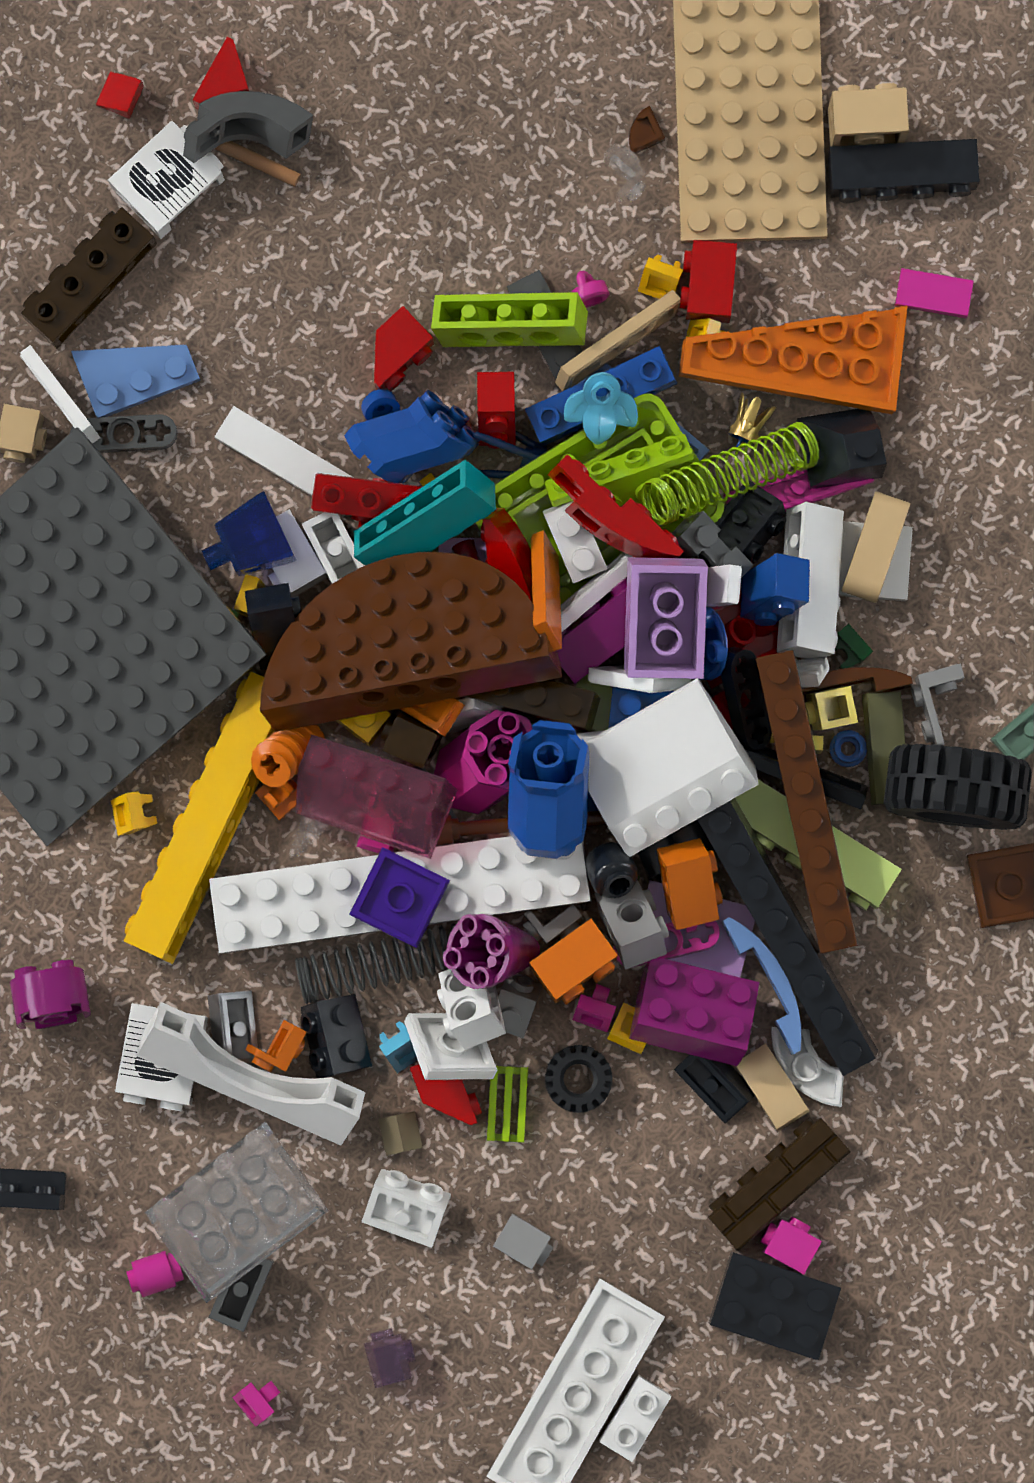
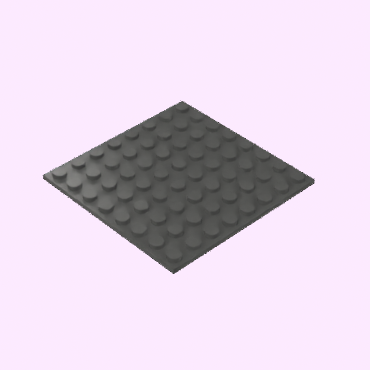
(100, 637)

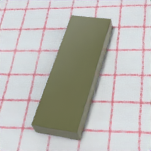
(883, 733)

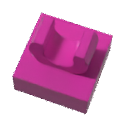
(595, 1010)
(255, 1402)

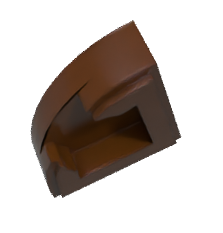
(645, 131)

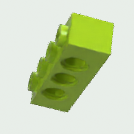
(509, 319)

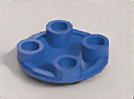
(715, 645)

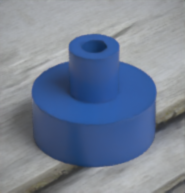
(379, 403)

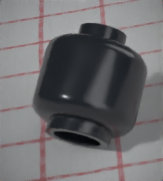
(611, 870)

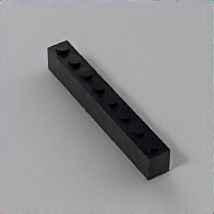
(788, 937)

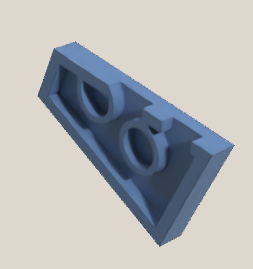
(134, 375)

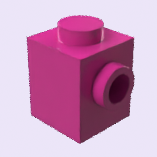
(790, 1243)

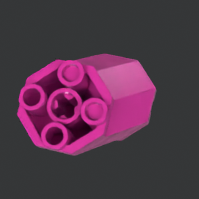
(479, 761)

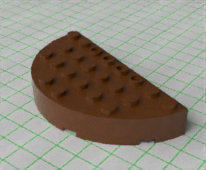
(404, 638)

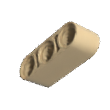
(875, 547)

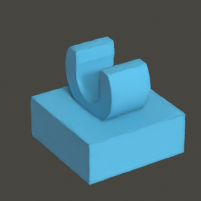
(398, 1048)

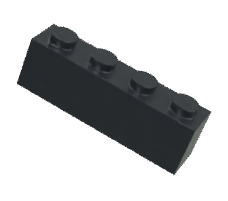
(903, 169)

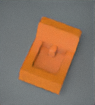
(285, 1046)

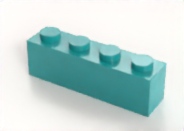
(428, 515)

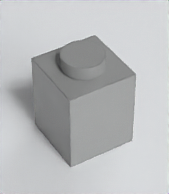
(524, 1242)

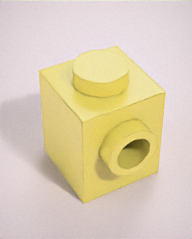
(831, 708)

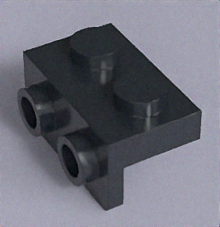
(335, 1036)

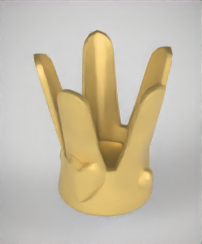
(746, 424)

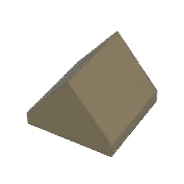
(400, 1133)

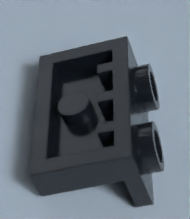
(751, 521)
(32, 1189)

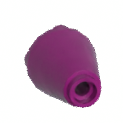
(488, 951)

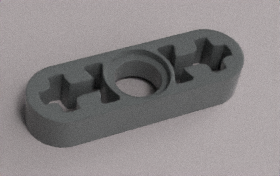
(134, 445)

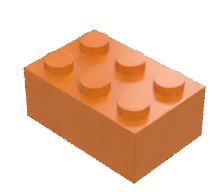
(573, 962)

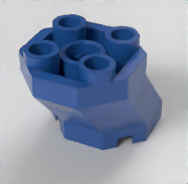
(413, 438)
(548, 790)

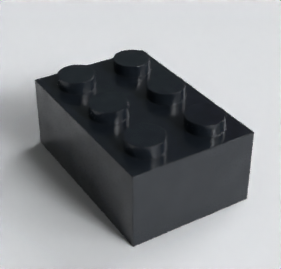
(774, 1305)

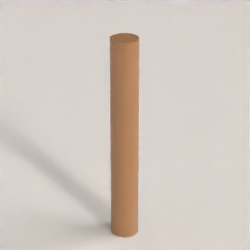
(260, 162)

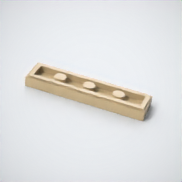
(618, 341)

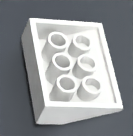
(666, 768)

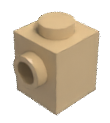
(21, 433)

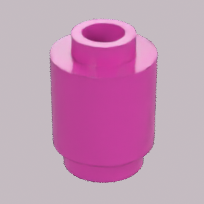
(154, 1273)

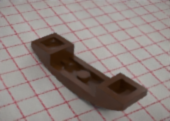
(881, 679)

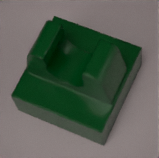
(853, 646)

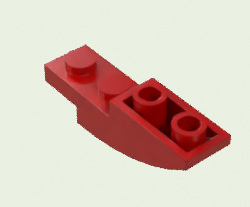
(596, 510)
(508, 549)

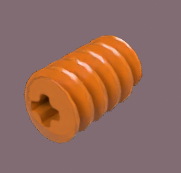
(280, 754)

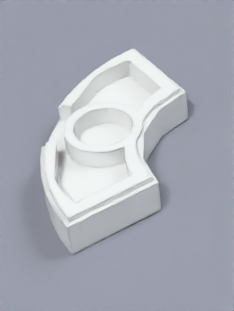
(808, 1071)

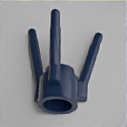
(531, 452)

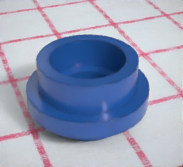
(852, 737)

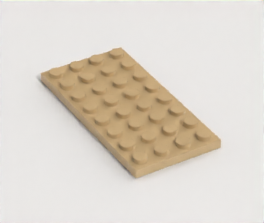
(749, 120)

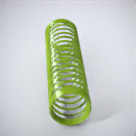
(790, 452)

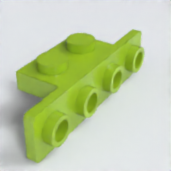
(628, 472)

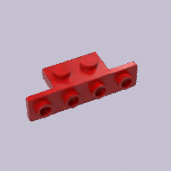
(356, 496)

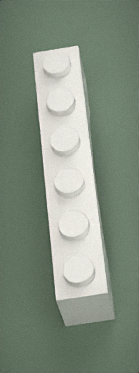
(316, 1105)

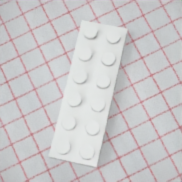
(578, 1389)

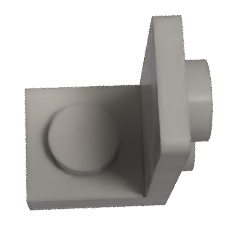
(943, 681)

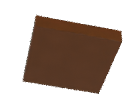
(1003, 884)

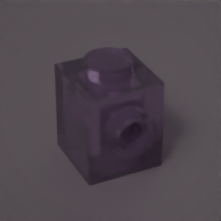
(389, 1357)

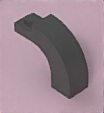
(250, 117)

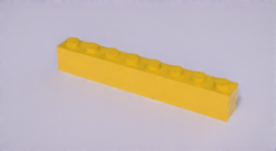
(202, 830)

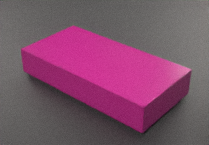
(934, 293)

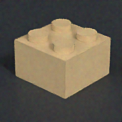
(868, 115)

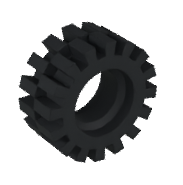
(555, 1078)

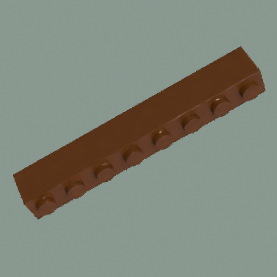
(807, 801)

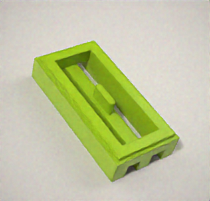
(506, 1136)

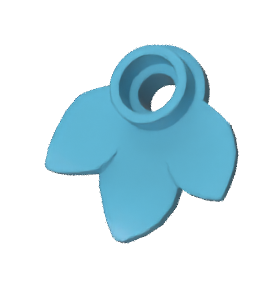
(601, 413)

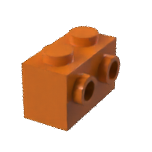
(689, 883)

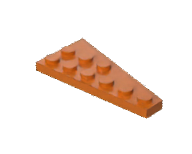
(821, 359)

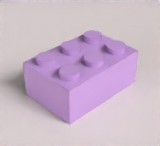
(665, 618)

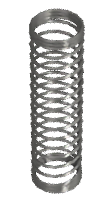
(310, 994)

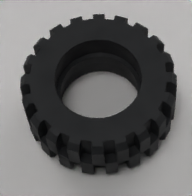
(958, 786)

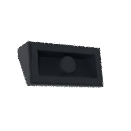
(716, 1085)

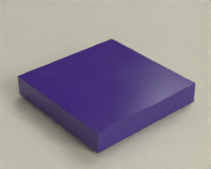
(399, 897)

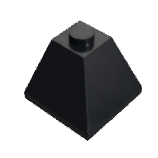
(847, 446)

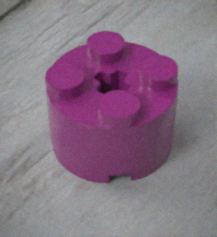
(49, 995)

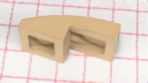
(772, 1087)

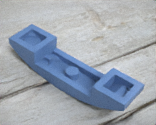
(743, 941)

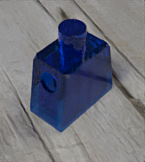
(250, 539)

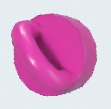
(590, 290)

